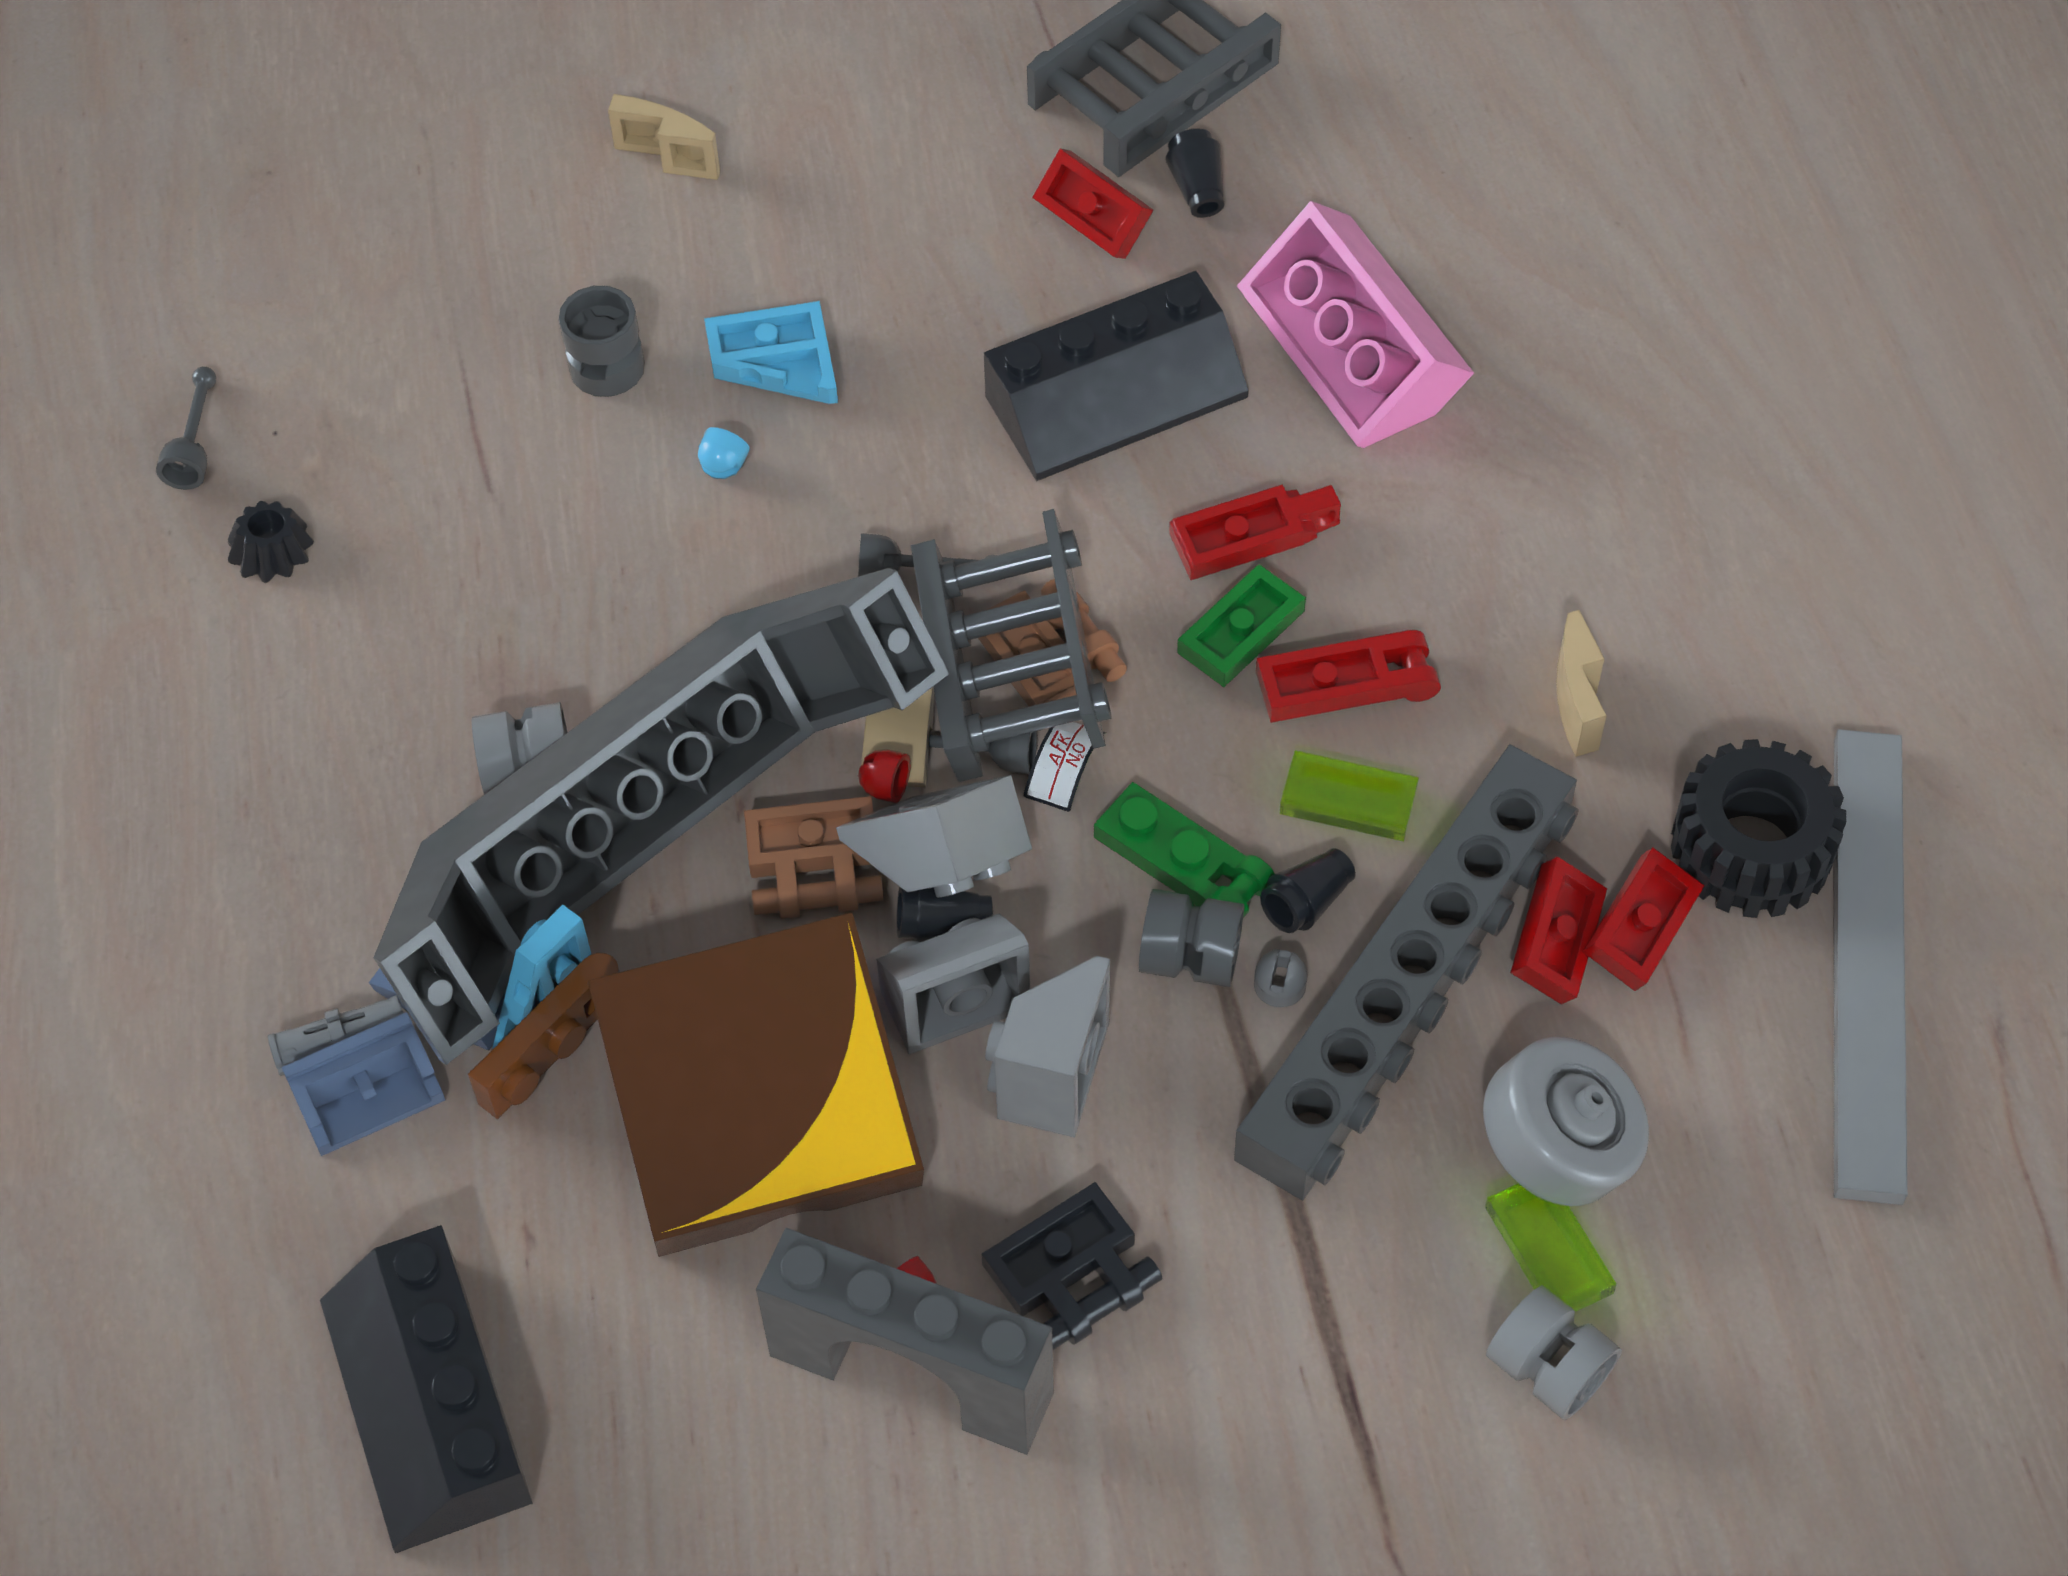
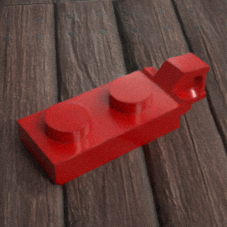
(1252, 528)

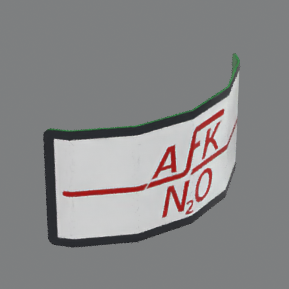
(1059, 766)

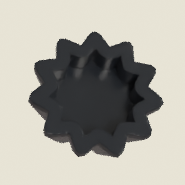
(268, 541)

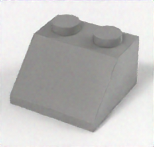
(943, 836)
(954, 980)
(1051, 1048)

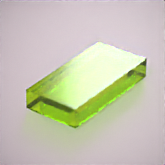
(1349, 795)
(1550, 1247)

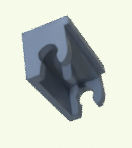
(364, 1083)

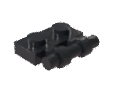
(1062, 1249)

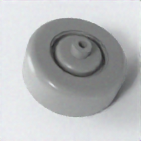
(1566, 1121)

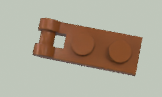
(540, 1039)

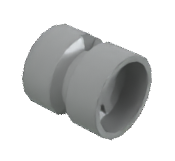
(508, 744)
(1532, 1339)

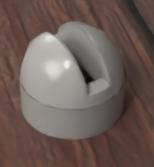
(1295, 978)

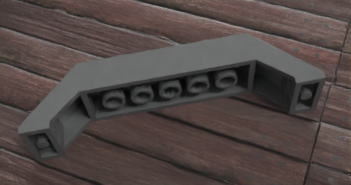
(636, 783)

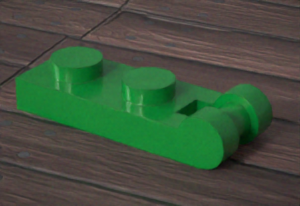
(1178, 850)

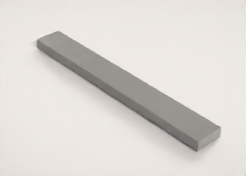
(1869, 972)

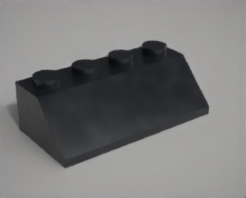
(1114, 375)
(422, 1392)

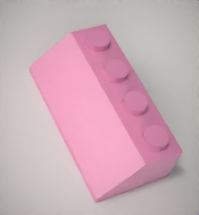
(1353, 327)

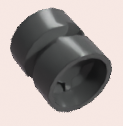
(602, 340)
(1191, 937)

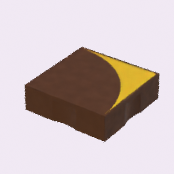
(756, 1083)

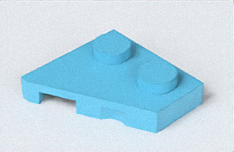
(774, 351)
(542, 962)

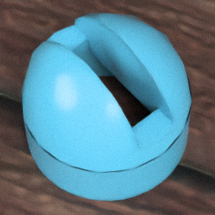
(722, 453)

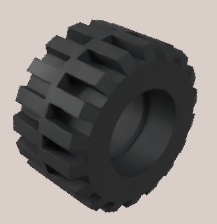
(1765, 786)

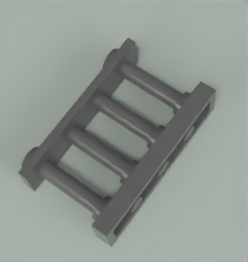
(1164, 107)
(951, 630)

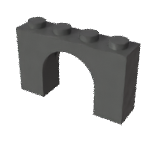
(826, 1297)

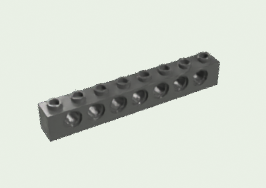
(1298, 1154)

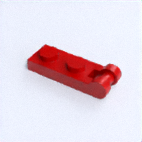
(1346, 675)

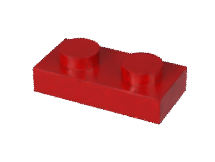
(1092, 203)
(1643, 919)
(1557, 930)

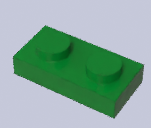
(1241, 625)

